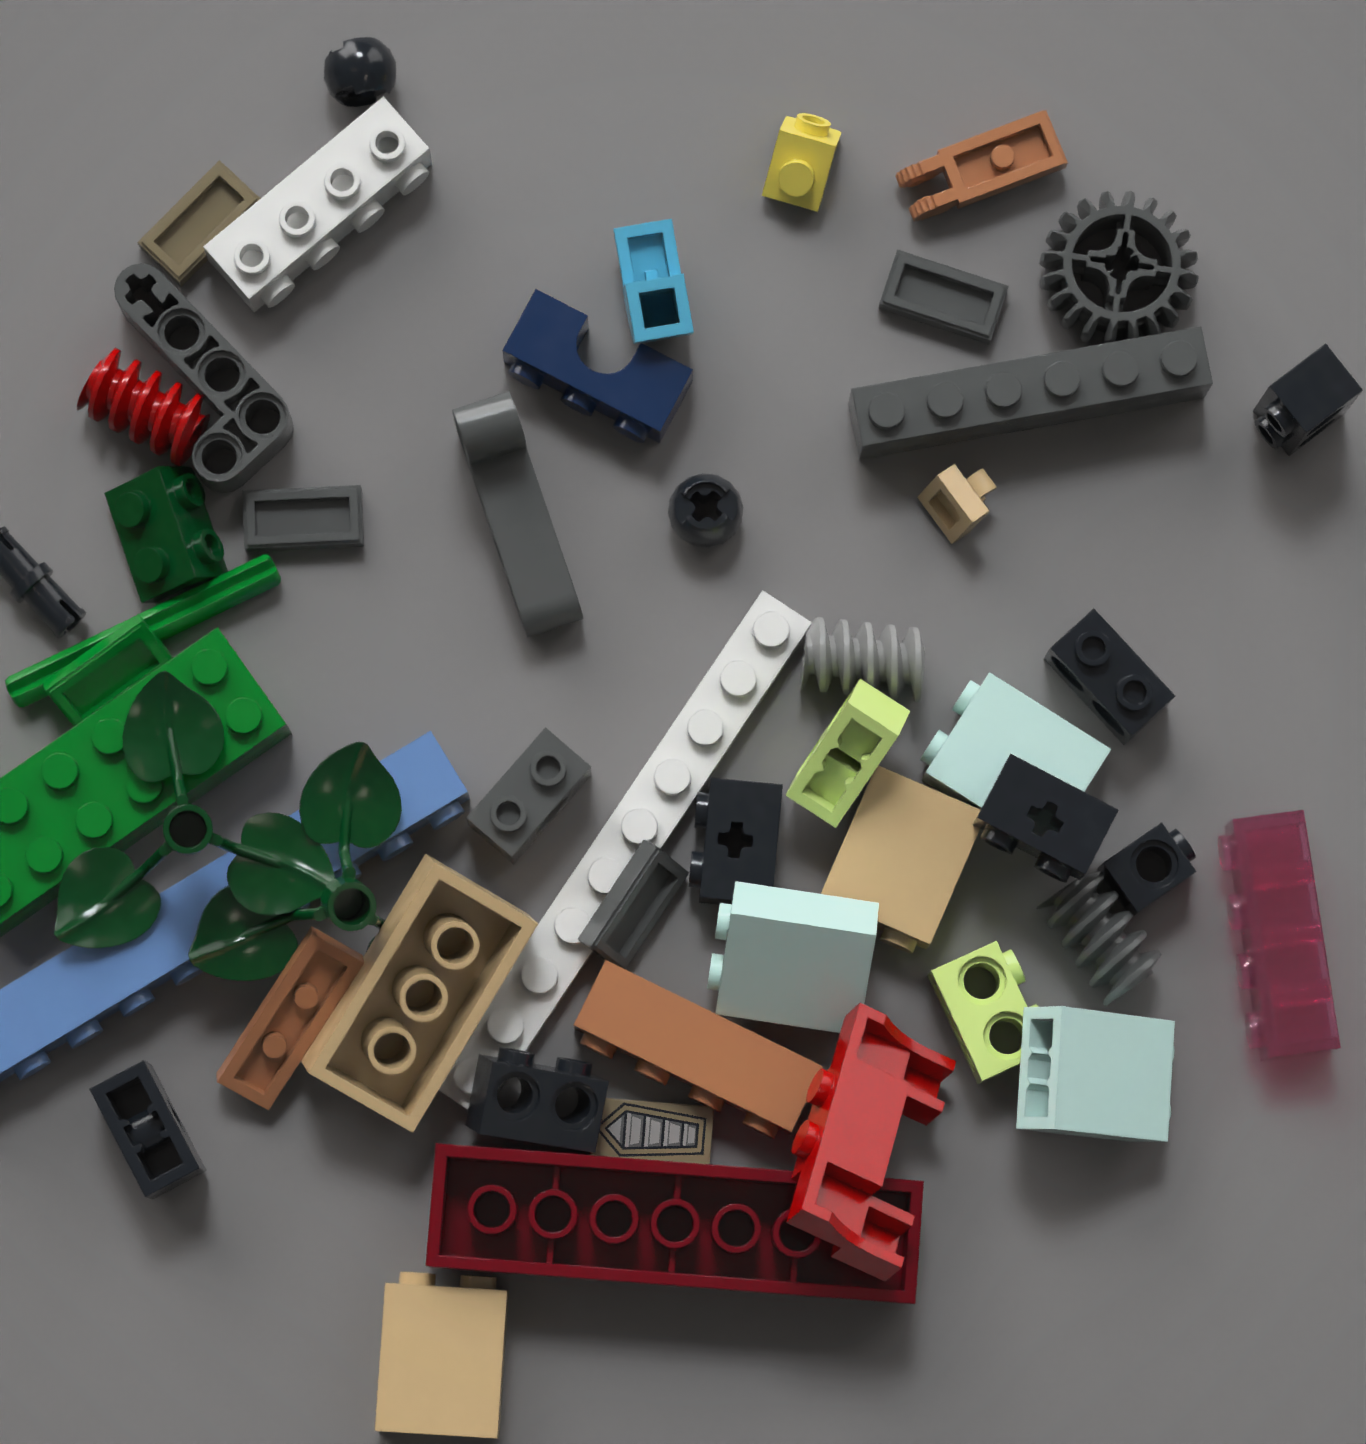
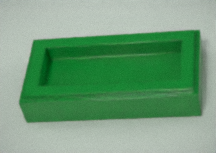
(107, 670)

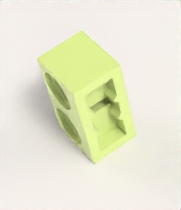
(848, 753)
(974, 1017)

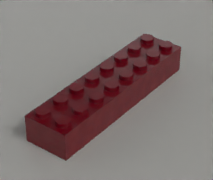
(646, 1224)

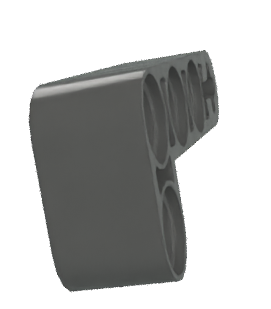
(196, 368)
(517, 514)

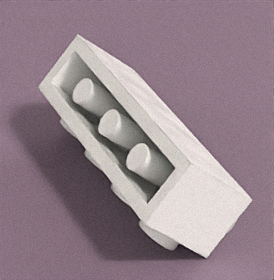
(319, 206)

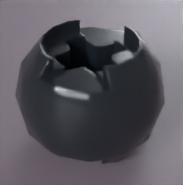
(360, 71)
(707, 531)

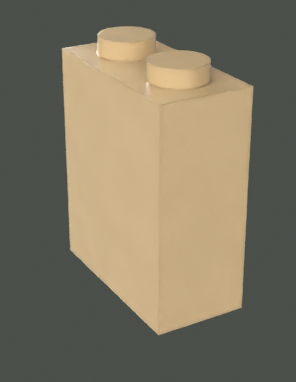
(904, 855)
(442, 1357)

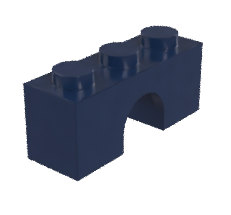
(638, 397)

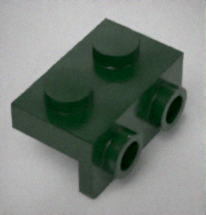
(166, 531)

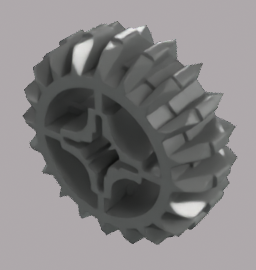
(1093, 266)

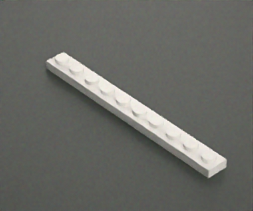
(647, 813)

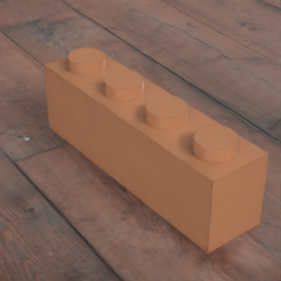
(696, 1048)

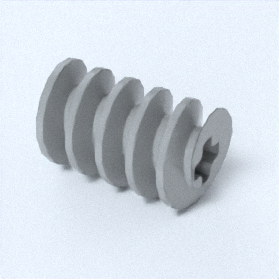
(863, 658)

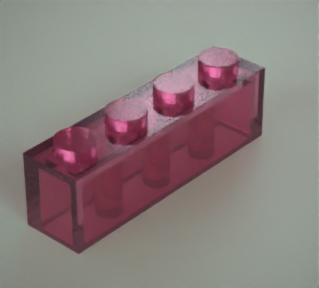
(1280, 936)

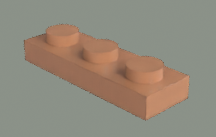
(290, 1018)

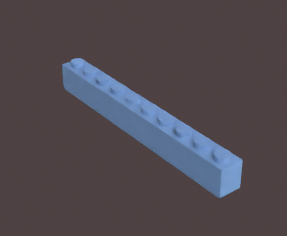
(86, 985)

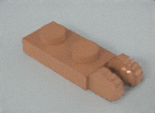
(987, 164)

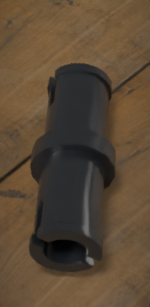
(34, 585)

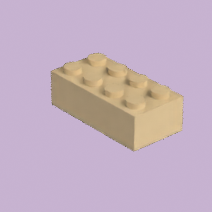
(419, 993)

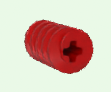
(144, 408)

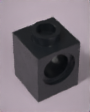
(1133, 889)

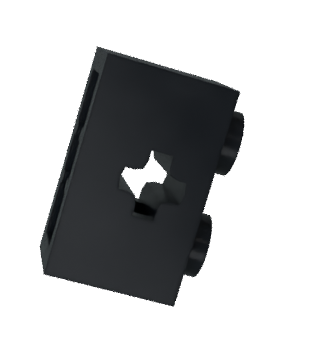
(742, 806)
(1077, 815)
(147, 1129)

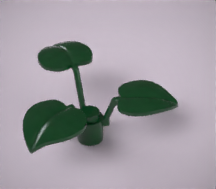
(342, 802)
(274, 867)

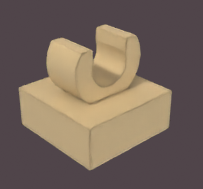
(957, 501)

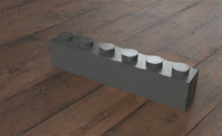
(1030, 393)

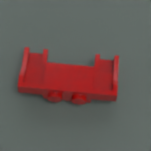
(851, 1136)

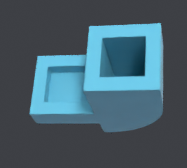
(652, 282)

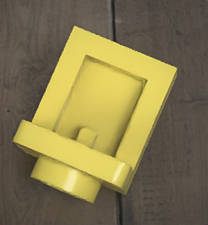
(801, 161)

